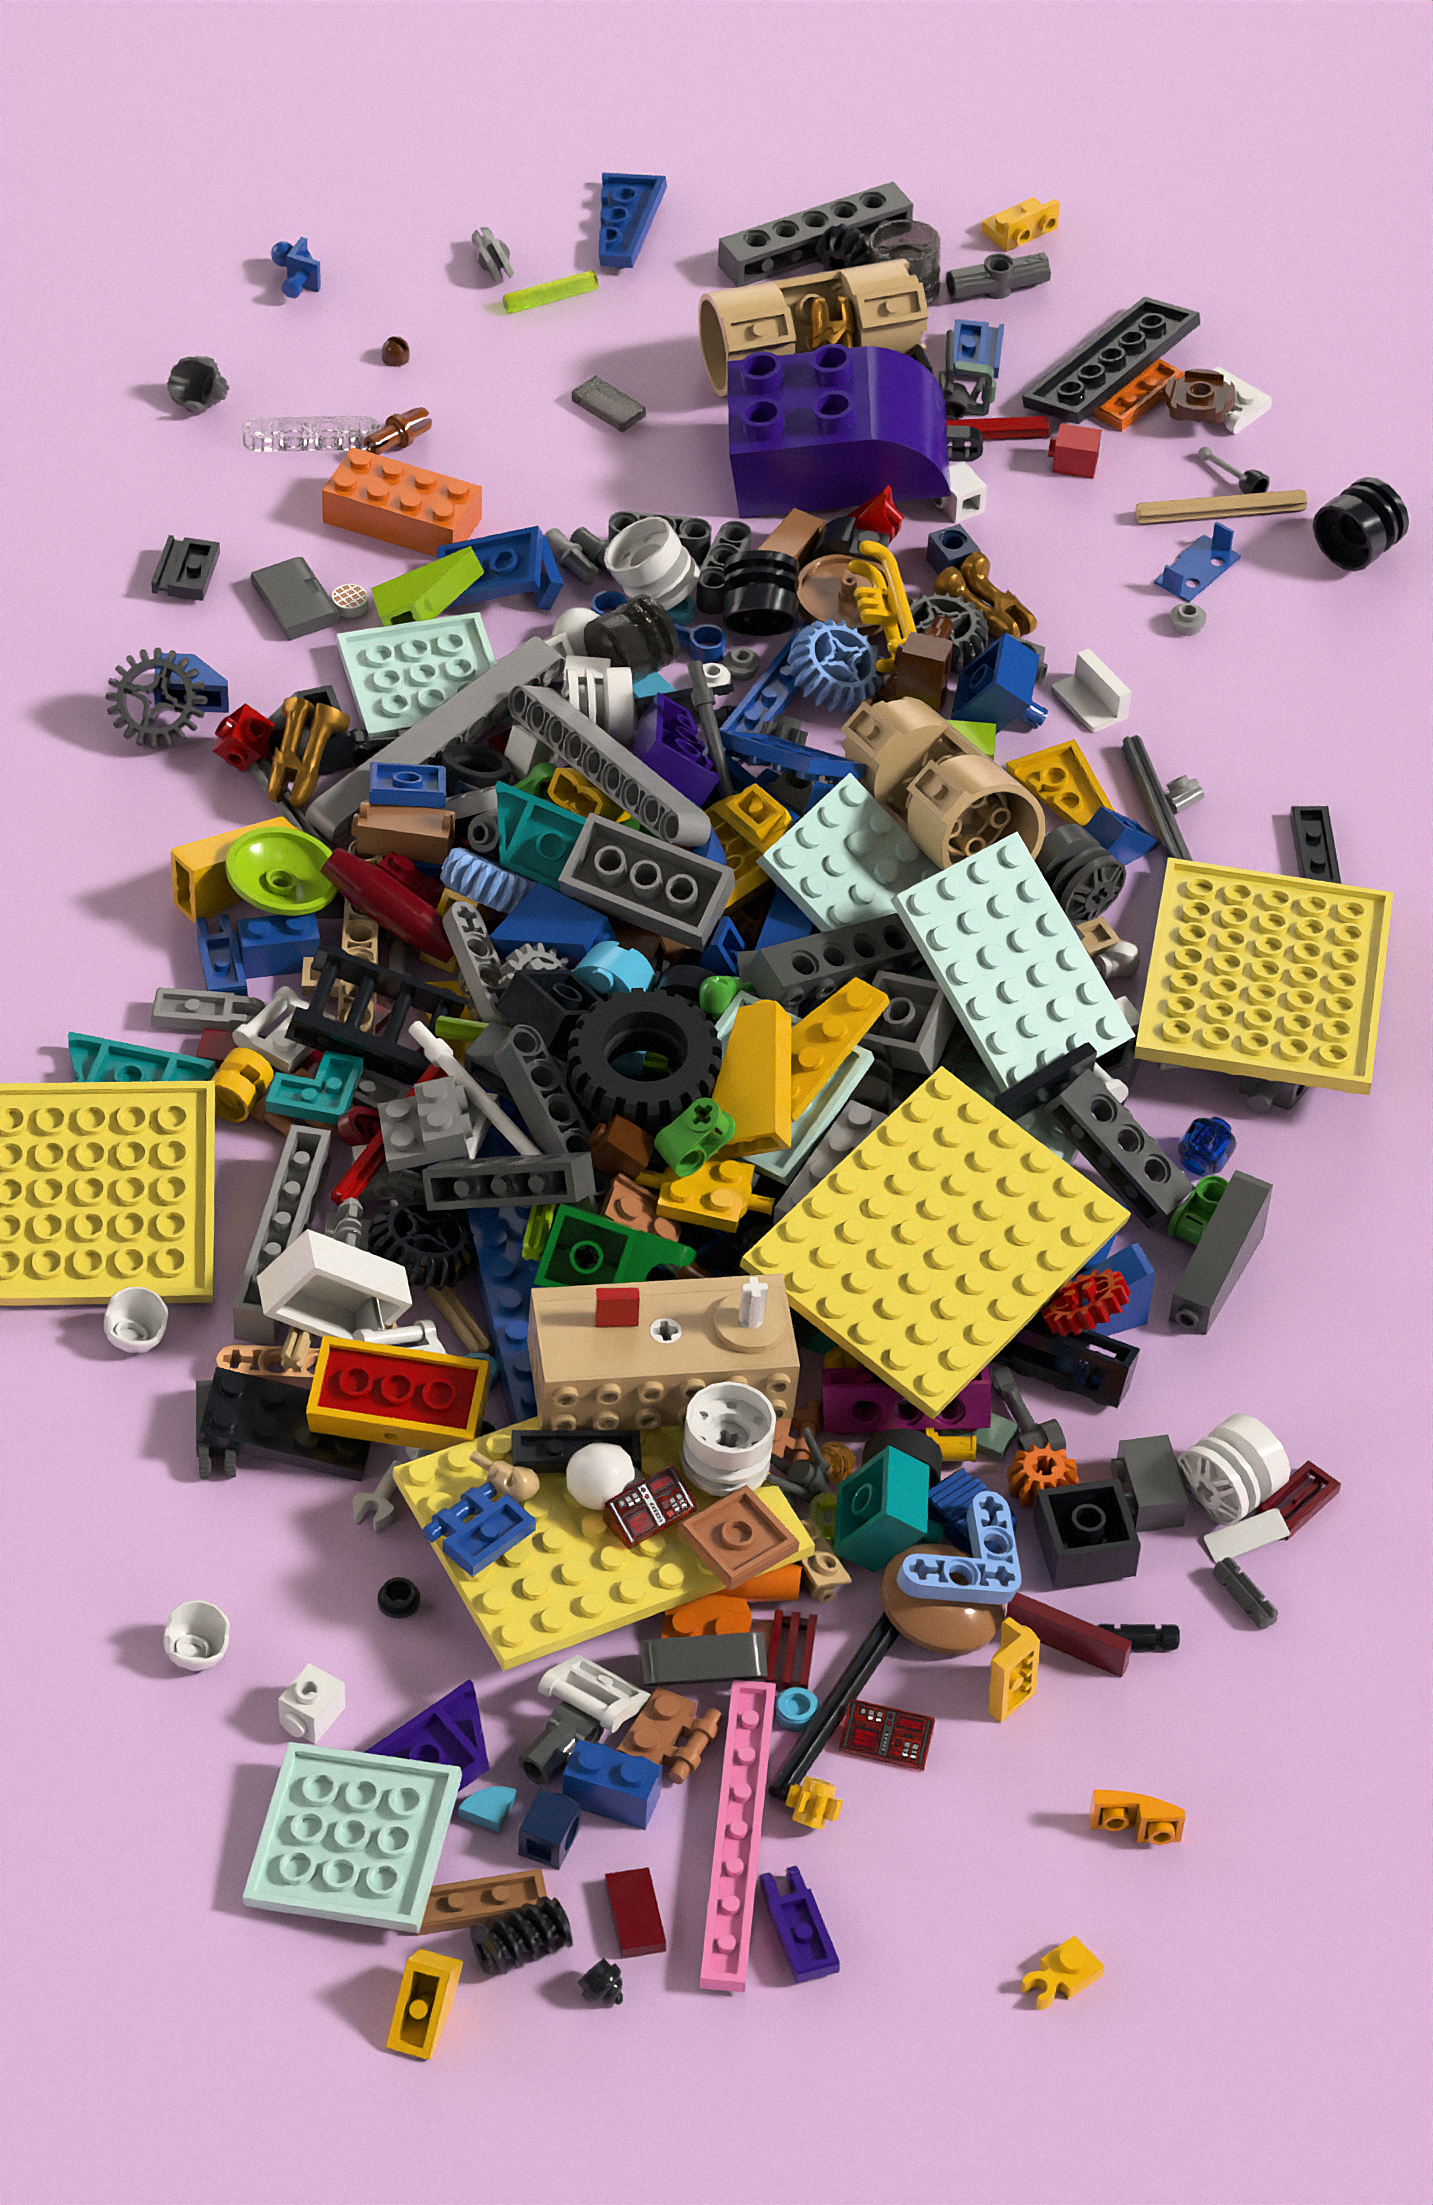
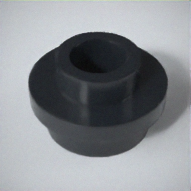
(396, 1589)

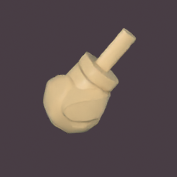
(516, 1482)

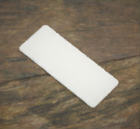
(1247, 1535)

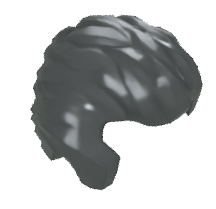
(197, 383)

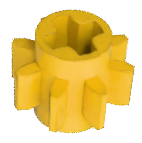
(814, 1802)

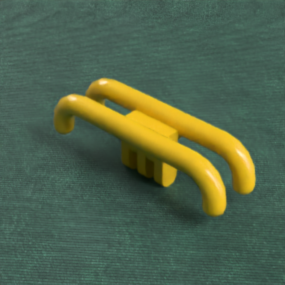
(883, 604)

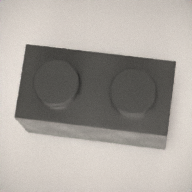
(1151, 1482)

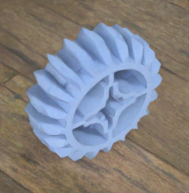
(834, 665)
(484, 880)

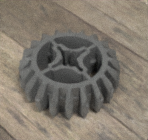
(968, 628)
(151, 714)

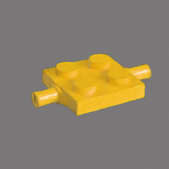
(710, 1197)

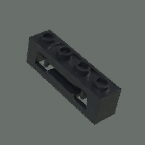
(1064, 1358)

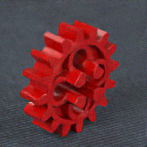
(1105, 1296)

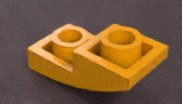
(1152, 1818)

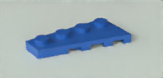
(626, 215)

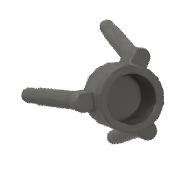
(956, 394)
(805, 1477)

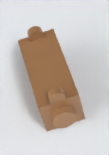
(795, 536)
(407, 830)

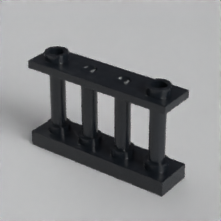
(379, 1053)

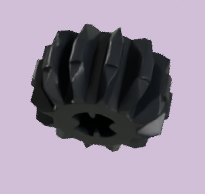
(842, 248)

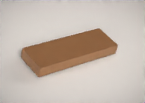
(476, 1900)

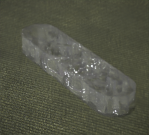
(310, 429)

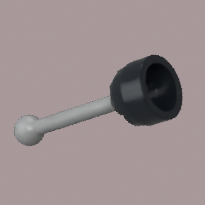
(1249, 482)

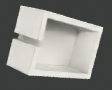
(333, 1288)

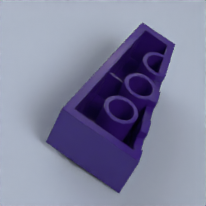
(669, 746)

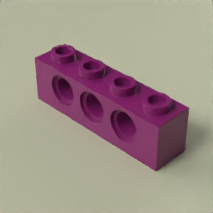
(847, 1386)

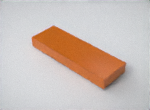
(1138, 395)

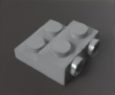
(426, 1125)

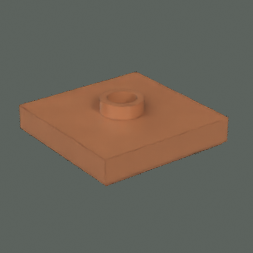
(738, 1537)

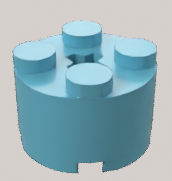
(614, 969)

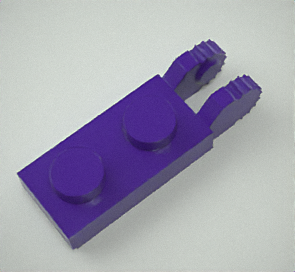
(800, 1927)

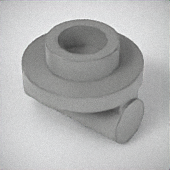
(1183, 793)

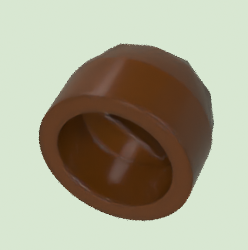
(395, 351)

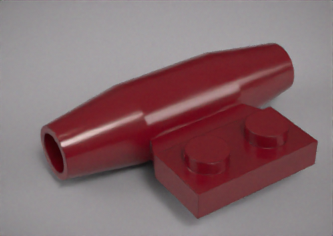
(394, 897)

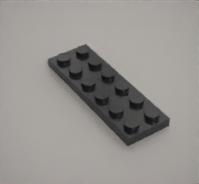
(1111, 360)

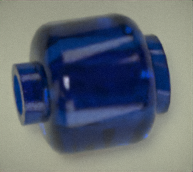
(1206, 1146)

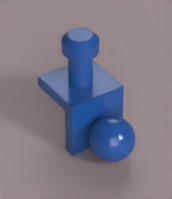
(301, 268)

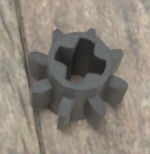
(785, 728)
(407, 1183)

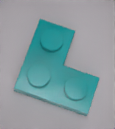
(317, 1098)

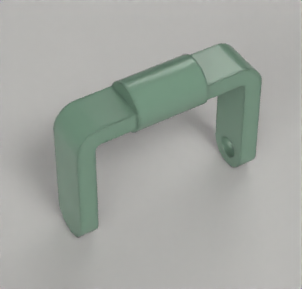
(988, 386)

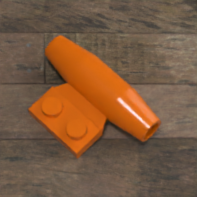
(729, 1610)

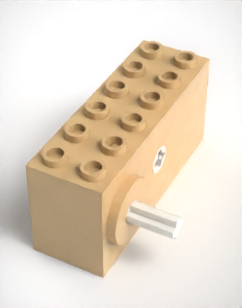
(648, 1373)

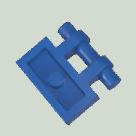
(487, 1535)

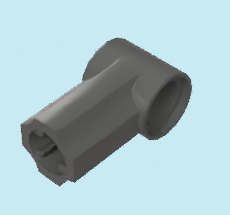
(555, 1745)

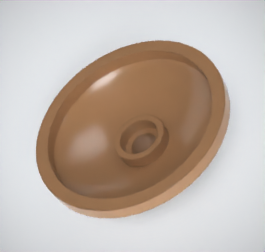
(935, 1623)

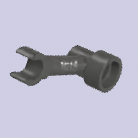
(1032, 1432)

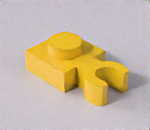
(1064, 1969)

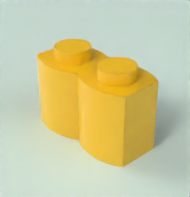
(576, 793)

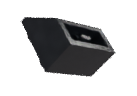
(338, 748)

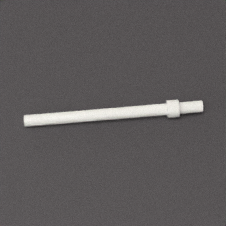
(441, 1056)

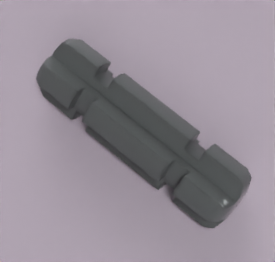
(1245, 1593)

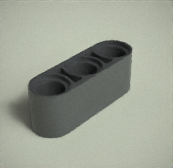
(692, 531)
(730, 539)
(703, 1659)

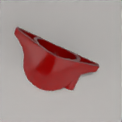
(879, 514)

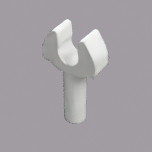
(377, 1501)

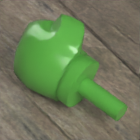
(718, 993)

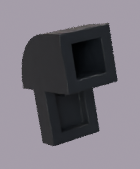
(842, 538)

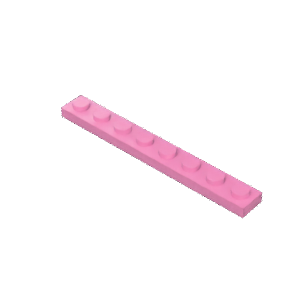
(738, 1837)

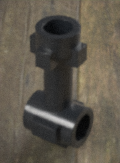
(363, 746)

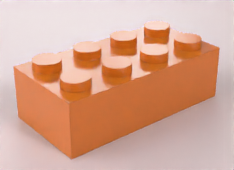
(400, 502)

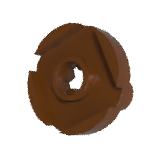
(1185, 402)

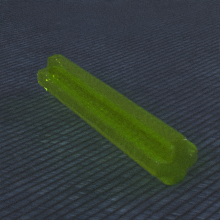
(550, 291)

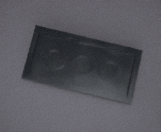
(272, 1423)

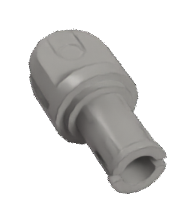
(492, 254)

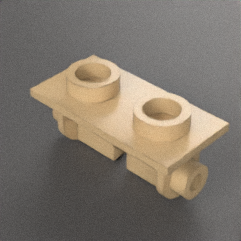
(822, 1569)

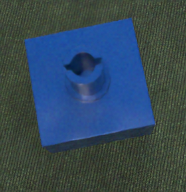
(999, 686)

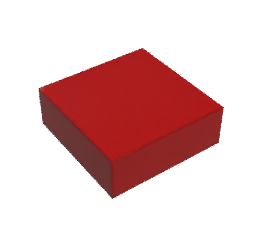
(617, 1307)

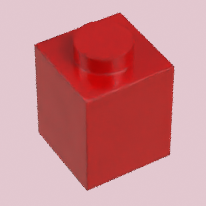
(1075, 450)

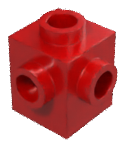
(243, 737)

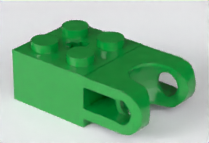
(623, 1251)

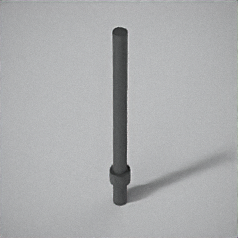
(703, 701)

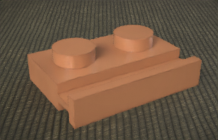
(637, 1207)

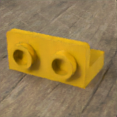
(1021, 223)
(1013, 1669)

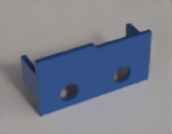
(1196, 564)

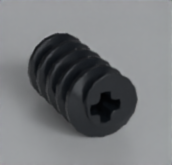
(521, 1934)

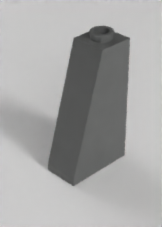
(1222, 1252)

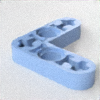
(977, 1570)

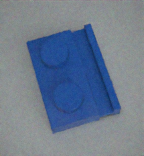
(977, 344)

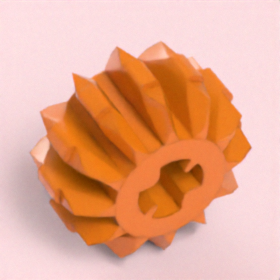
(1039, 1470)

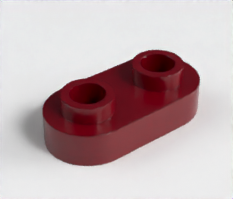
(358, 1125)

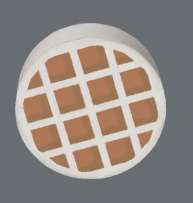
(350, 600)

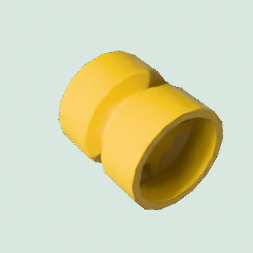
(240, 1083)

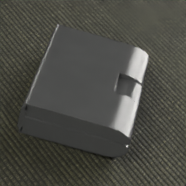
(295, 598)

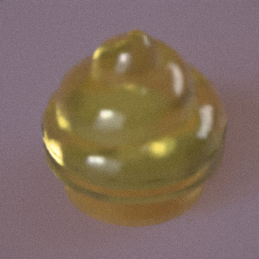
(840, 1459)

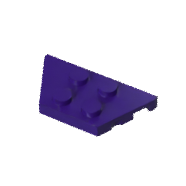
(443, 1734)

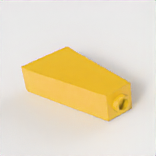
(200, 872)
(757, 1081)

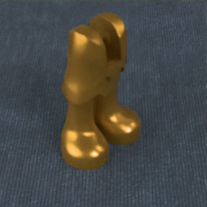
(830, 332)
(1008, 612)
(285, 763)

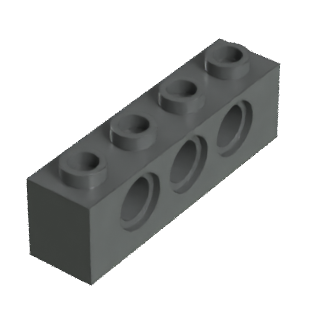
(1100, 1140)
(508, 1181)

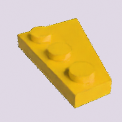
(1061, 781)

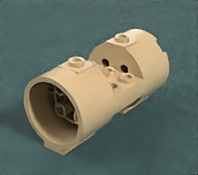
(776, 314)
(938, 782)

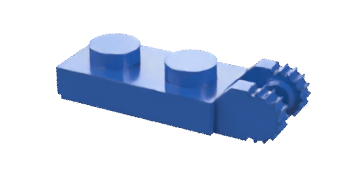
(221, 958)

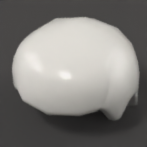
(573, 624)
(135, 1319)
(598, 1474)
(196, 1635)

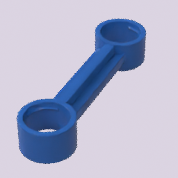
(687, 637)

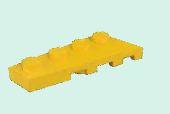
(827, 1038)

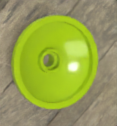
(280, 871)

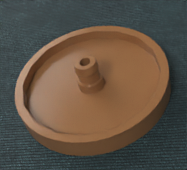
(828, 592)

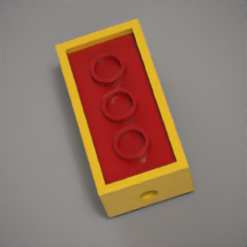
(397, 1394)

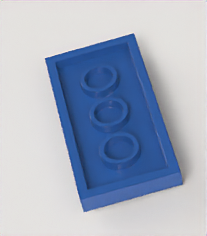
(790, 756)

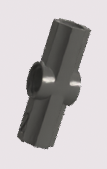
(998, 276)

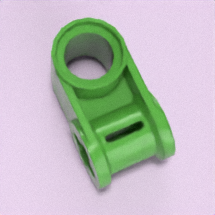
(692, 1137)
(1195, 1213)

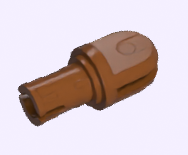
(399, 430)

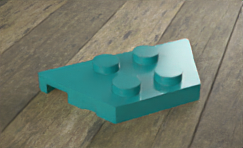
(535, 835)
(115, 1061)

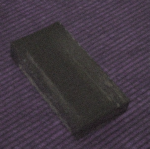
(608, 404)

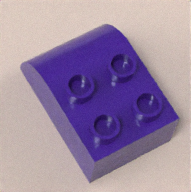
(834, 429)

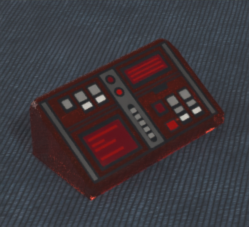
(649, 1507)
(887, 1734)

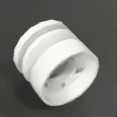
(652, 562)
(605, 704)
(728, 1438)
(1233, 1469)

